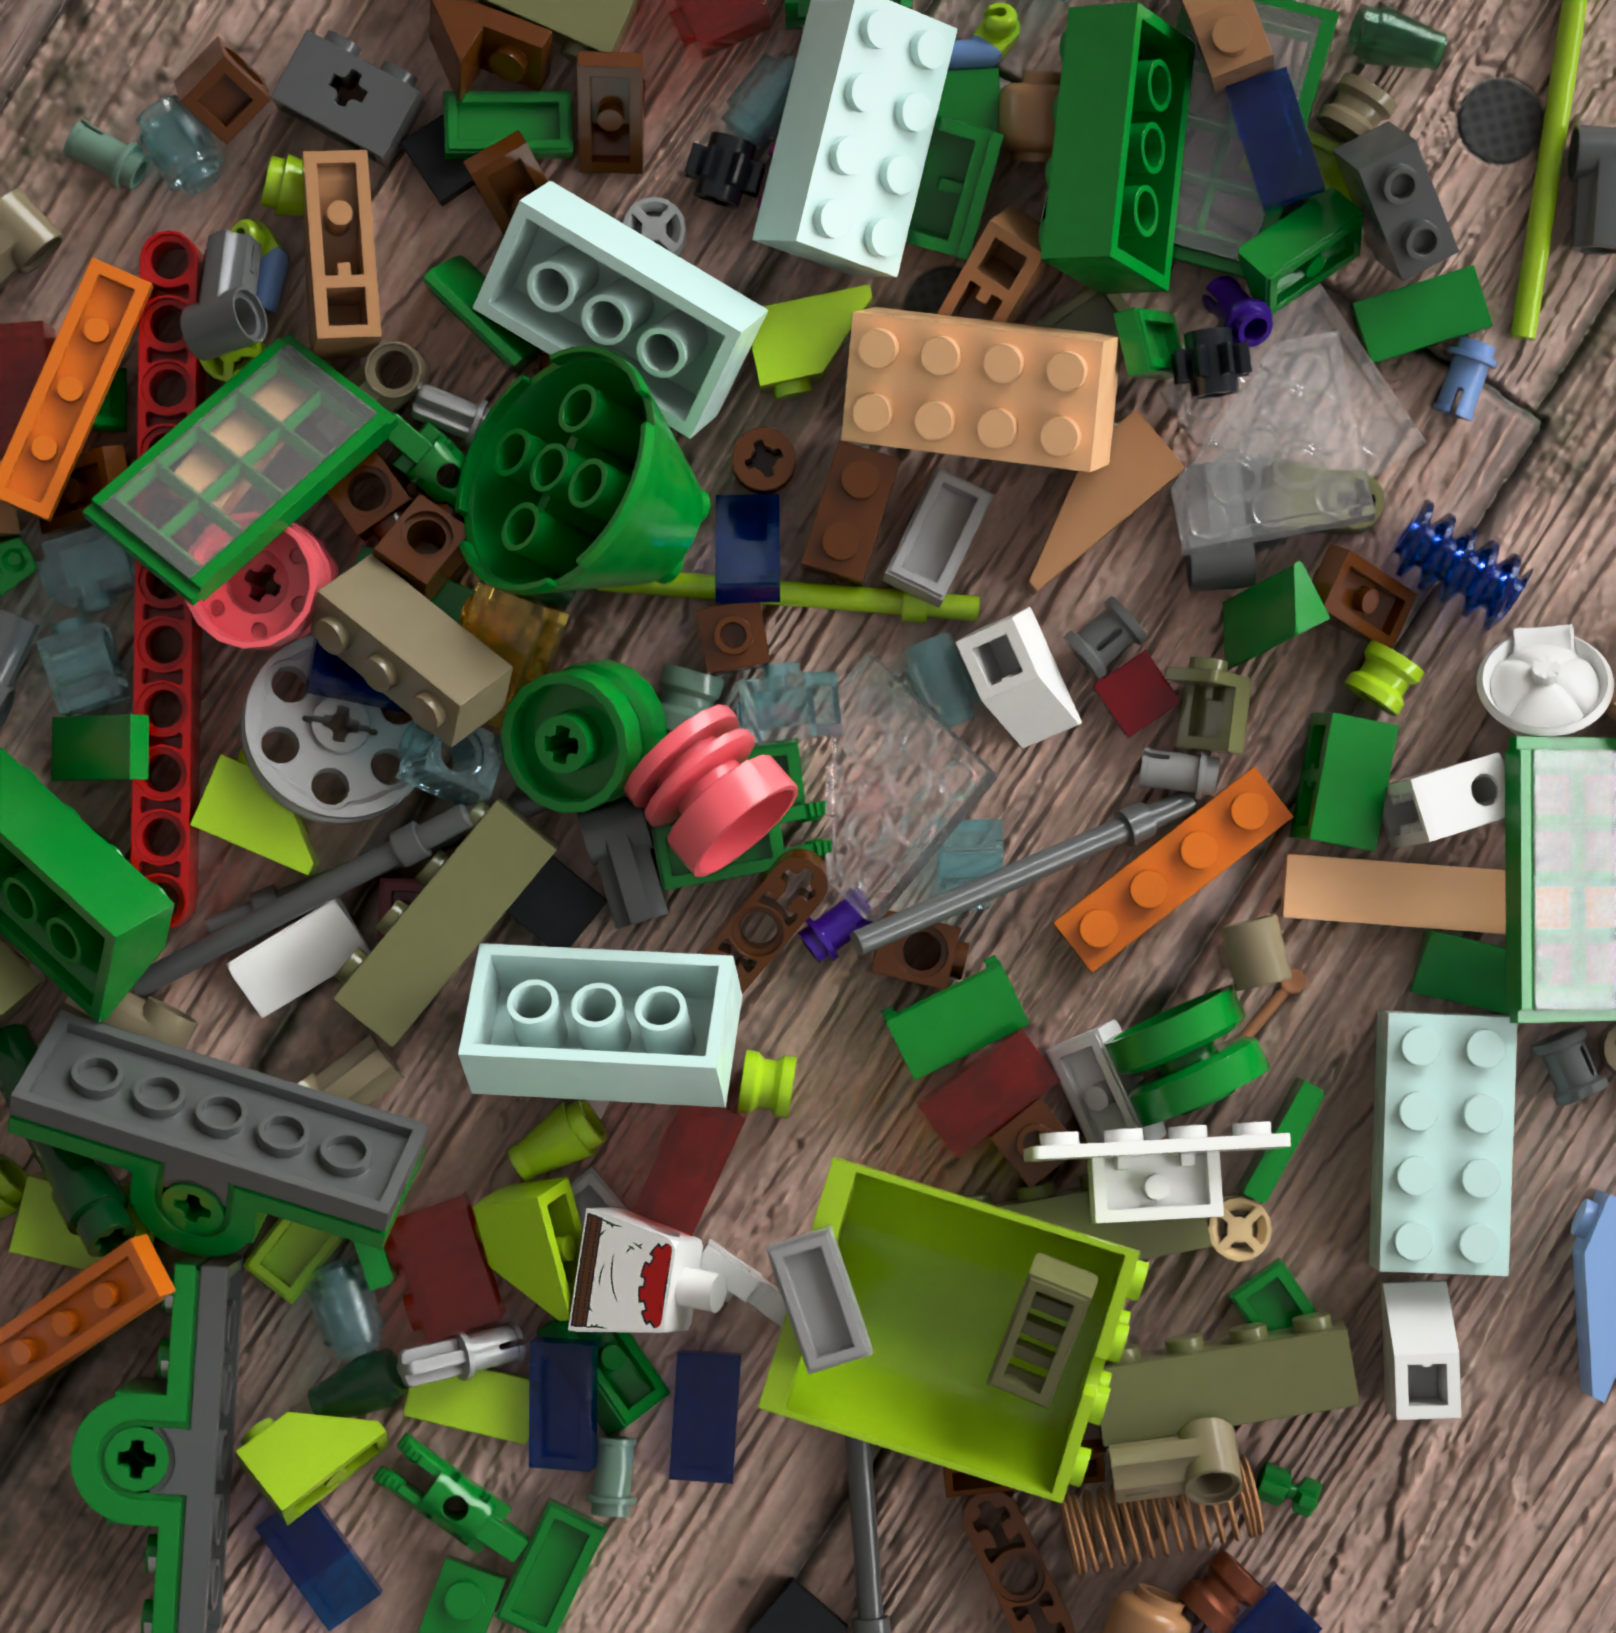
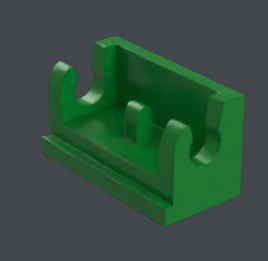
(954, 186)
(1343, 781)
(956, 1020)

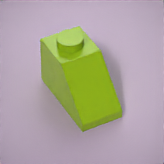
(804, 340)
(245, 815)
(533, 1240)
(307, 1457)

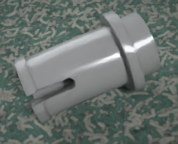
(1179, 771)

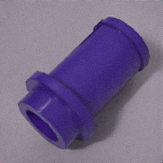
(1246, 316)
(831, 931)

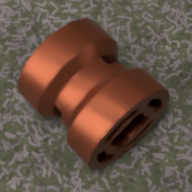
(1217, 1597)

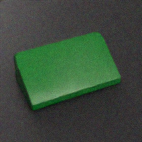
(1302, 249)
(457, 287)
(1270, 614)
(1461, 971)
(625, 1376)

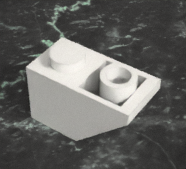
(1019, 678)
(1420, 1351)

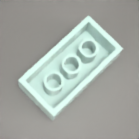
(855, 135)
(589, 280)
(601, 1025)
(1442, 1143)

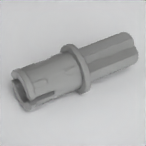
(449, 412)
(460, 1355)

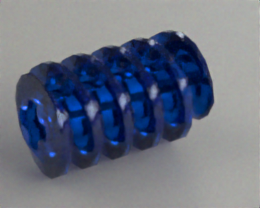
(1459, 565)

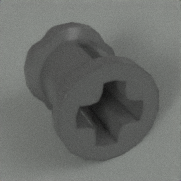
(1105, 637)
(1570, 1065)

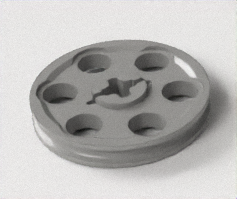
(315, 750)

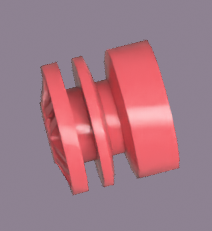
(253, 620)
(710, 790)

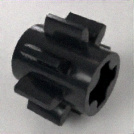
(724, 170)
(1211, 363)

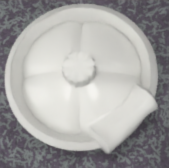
(1545, 682)

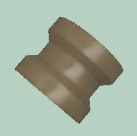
(1356, 108)

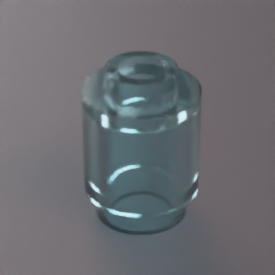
(760, 100)
(180, 146)
(941, 679)
(345, 1309)

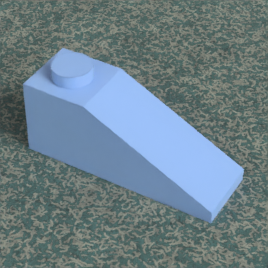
(1595, 1293)

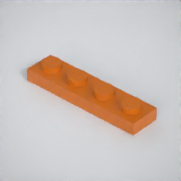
(71, 388)
(1172, 869)
(80, 1315)

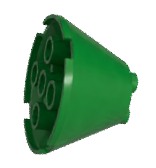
(577, 482)

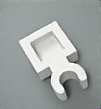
(744, 1281)

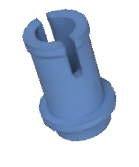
(1466, 374)

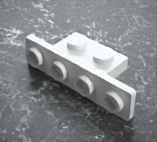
(1155, 1178)

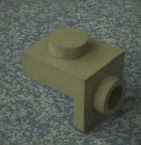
(1212, 706)

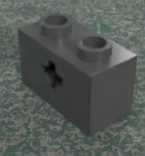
(311, 95)
(1397, 199)

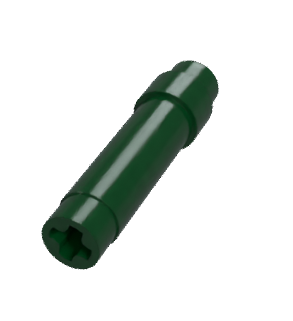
(82, 1187)

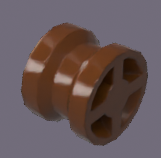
(767, 471)

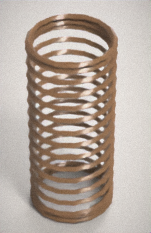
(1071, 1506)

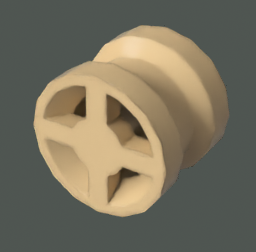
(1245, 1235)

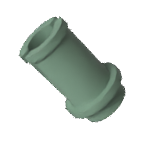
(120, 162)
(613, 1477)

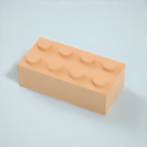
(981, 388)

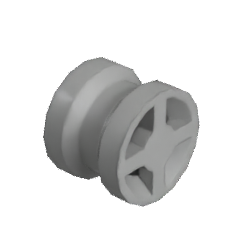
(650, 219)

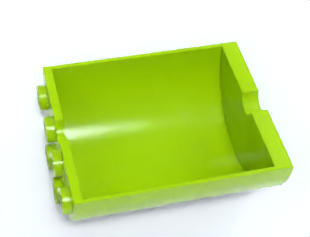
(936, 1300)

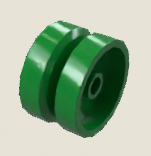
(580, 734)
(1190, 1064)

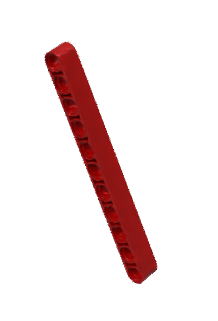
(154, 615)

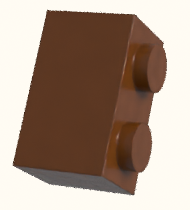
(850, 513)

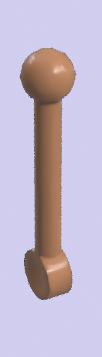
(1290, 986)

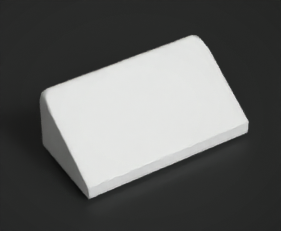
(297, 957)
(1095, 1088)

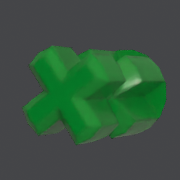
(1275, 1485)

